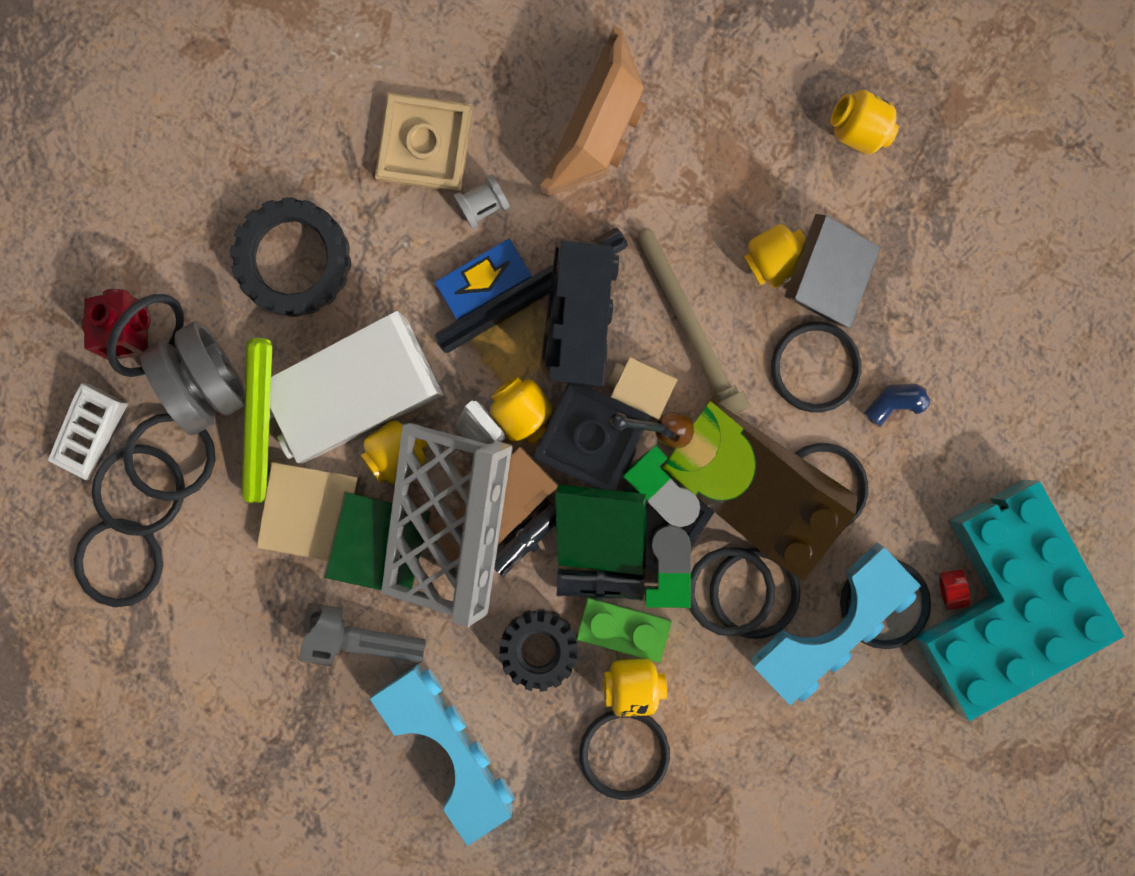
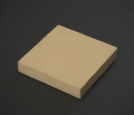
(424, 142)
(302, 509)

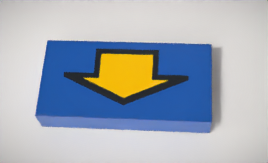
(483, 279)

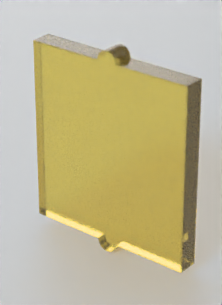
(514, 344)

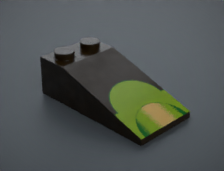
(762, 489)

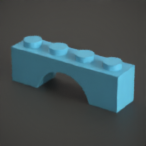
(877, 589)
(414, 706)

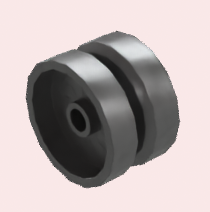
(193, 378)

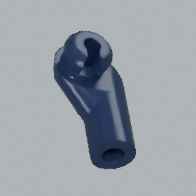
(897, 397)

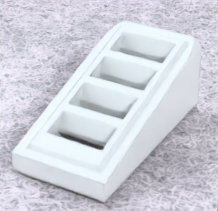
(77, 411)
(478, 424)

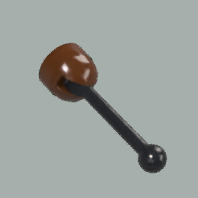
(664, 429)

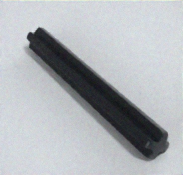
(510, 302)

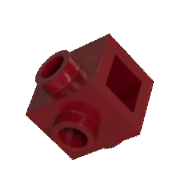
(100, 317)

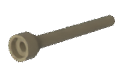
(725, 394)

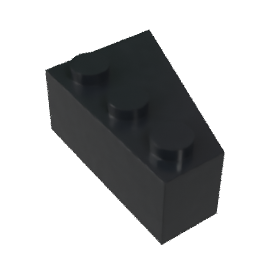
(579, 312)

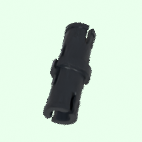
(525, 537)
(600, 584)

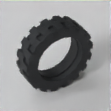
(254, 230)

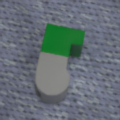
(672, 502)

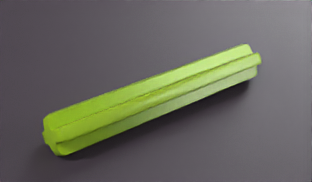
(256, 419)

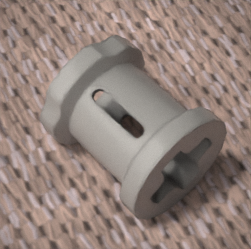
(482, 201)

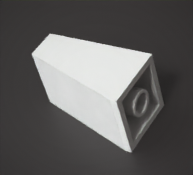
(351, 388)

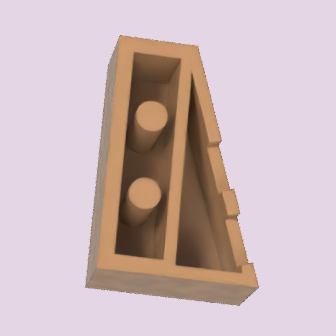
(524, 491)

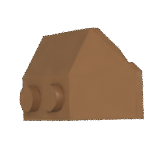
(599, 121)

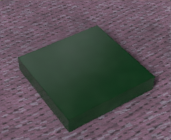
(601, 529)
(362, 540)

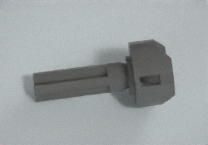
(328, 635)

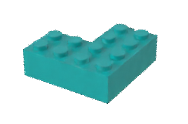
(1038, 609)

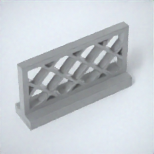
(480, 531)

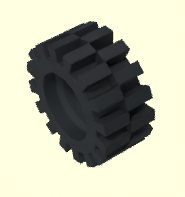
(538, 676)

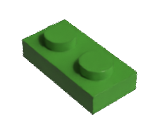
(624, 629)

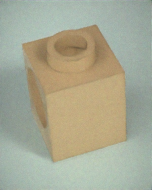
(641, 387)

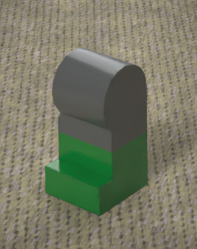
(673, 569)

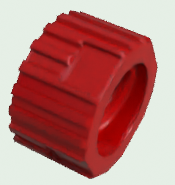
(954, 589)

